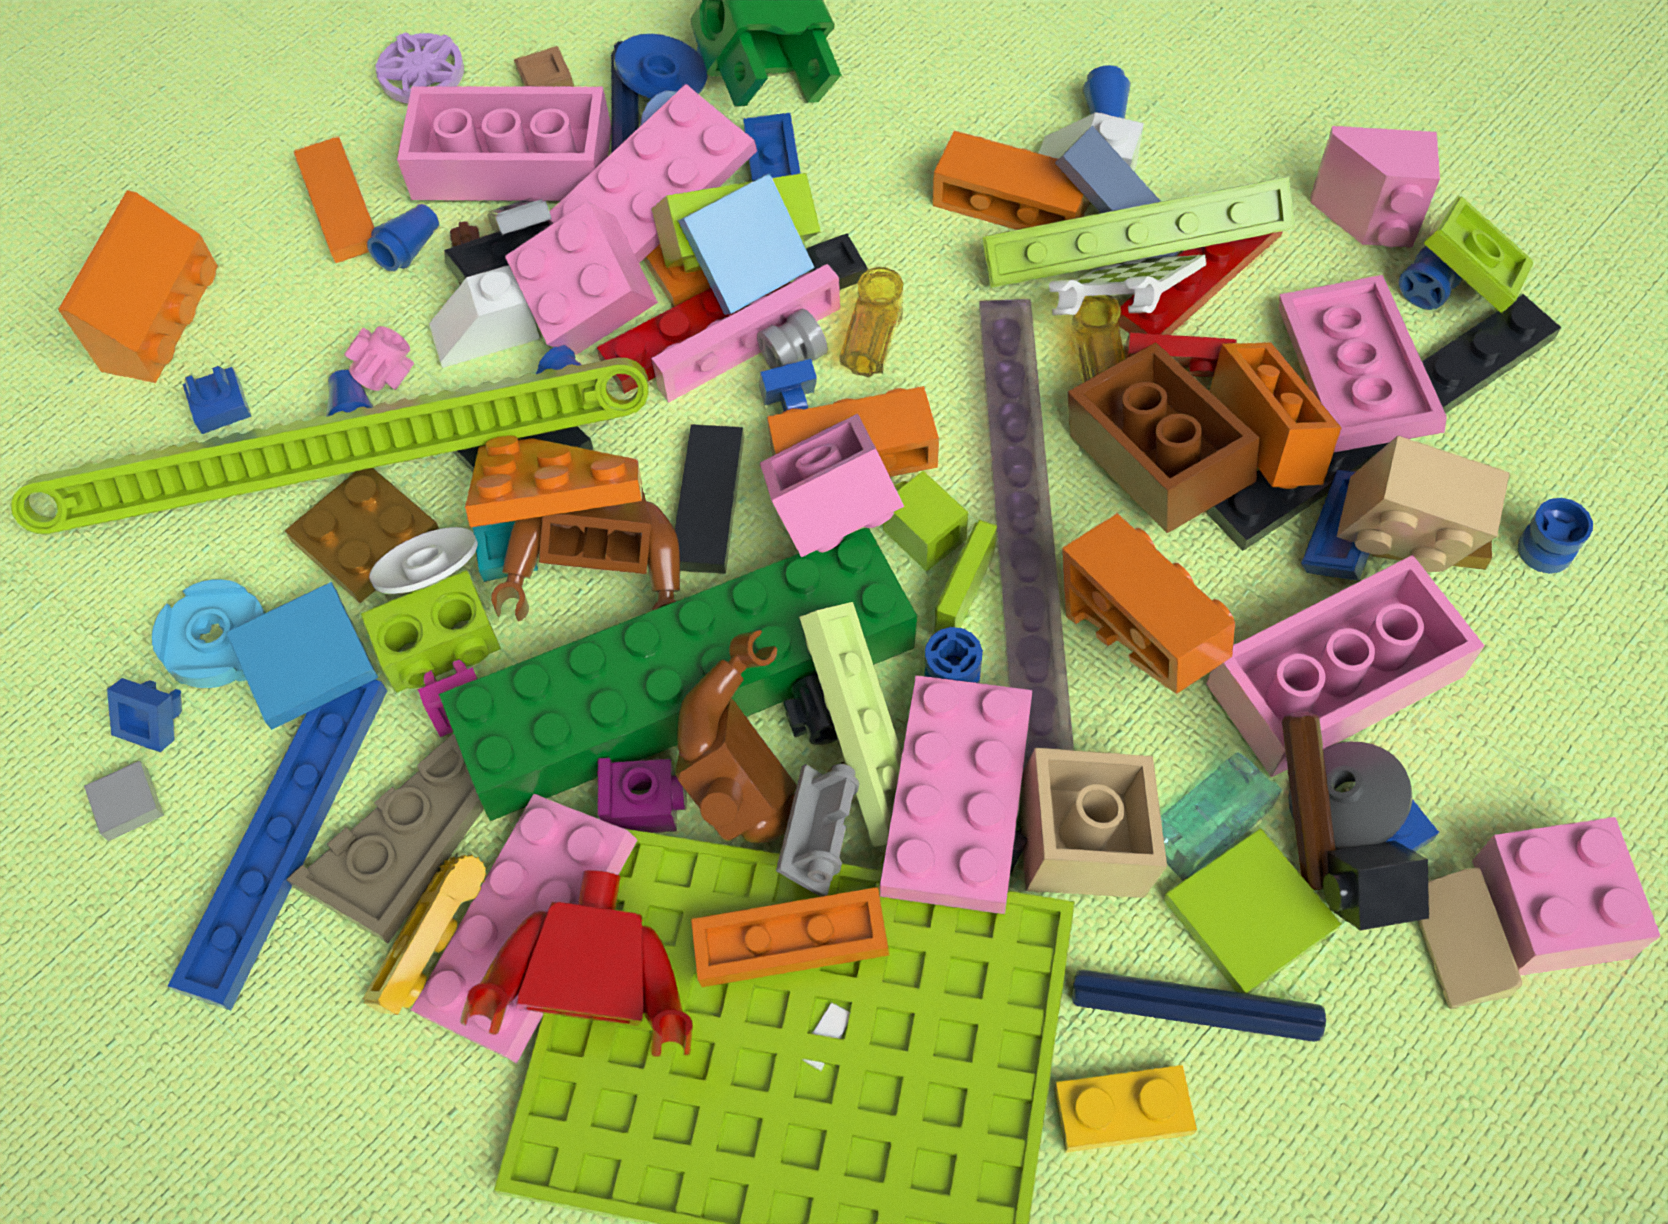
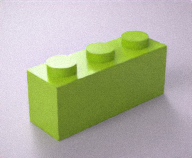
(675, 247)

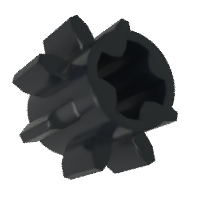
(809, 712)

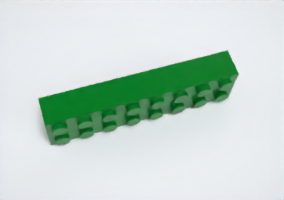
(623, 687)

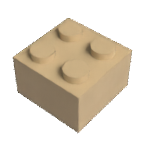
(1423, 504)
(1091, 823)

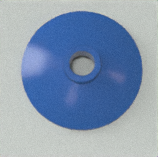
(659, 64)

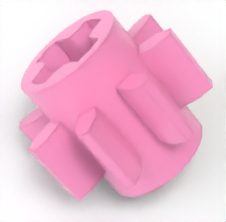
(379, 358)

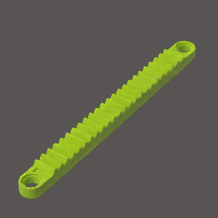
(329, 445)

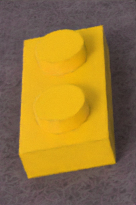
(1124, 1108)

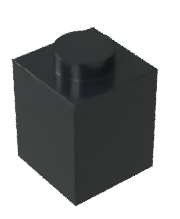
(1377, 885)

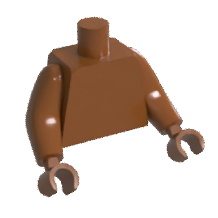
(598, 538)
(724, 757)

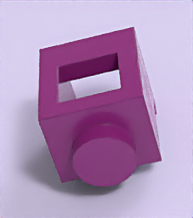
(646, 812)

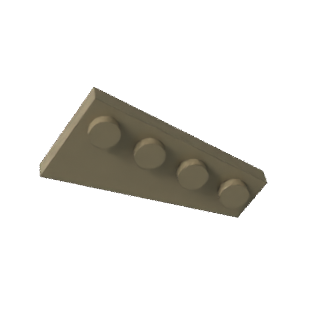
(394, 852)

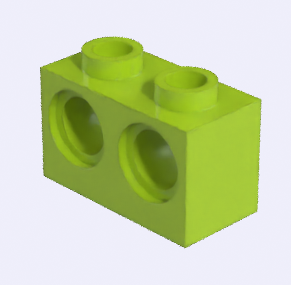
(427, 620)

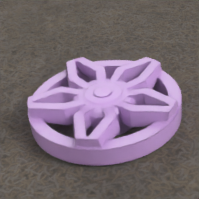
(419, 66)

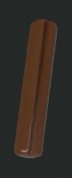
(1309, 794)

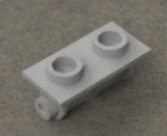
(817, 827)

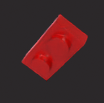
(1191, 352)

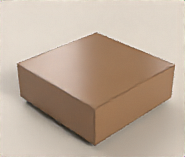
(544, 69)

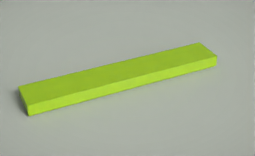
(1139, 232)

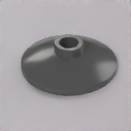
(1377, 801)

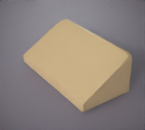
(1468, 941)

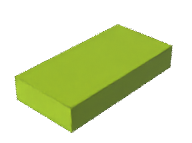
(966, 576)

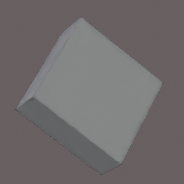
(123, 801)

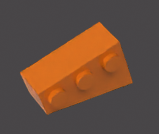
(1145, 604)

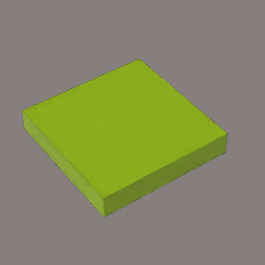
(1479, 253)
(1252, 912)

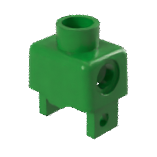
(766, 37)

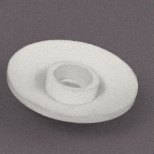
(423, 560)

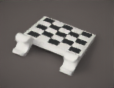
(1141, 277)

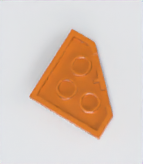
(544, 479)

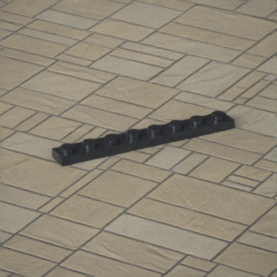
(1456, 375)

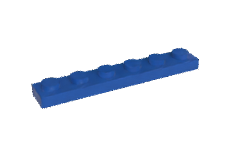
(274, 848)

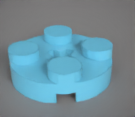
(180, 627)

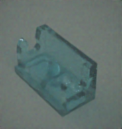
(1216, 814)

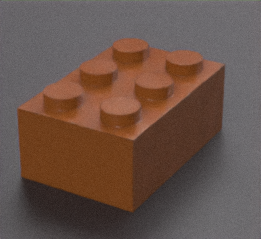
(1163, 437)

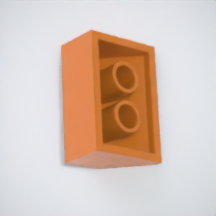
(138, 289)

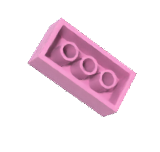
(502, 141)
(1346, 660)

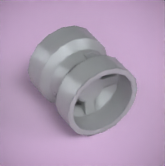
(794, 341)

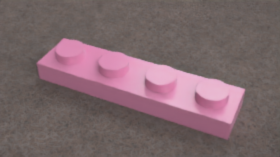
(734, 339)

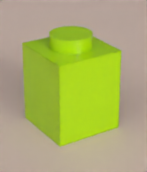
(929, 522)

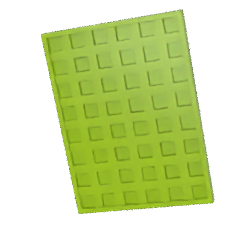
(913, 1120)

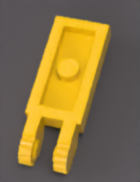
(425, 931)

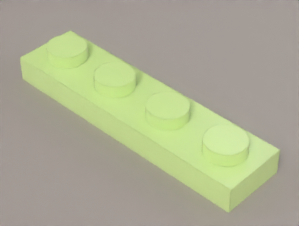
(856, 711)

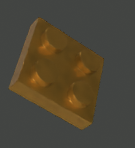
(357, 528)

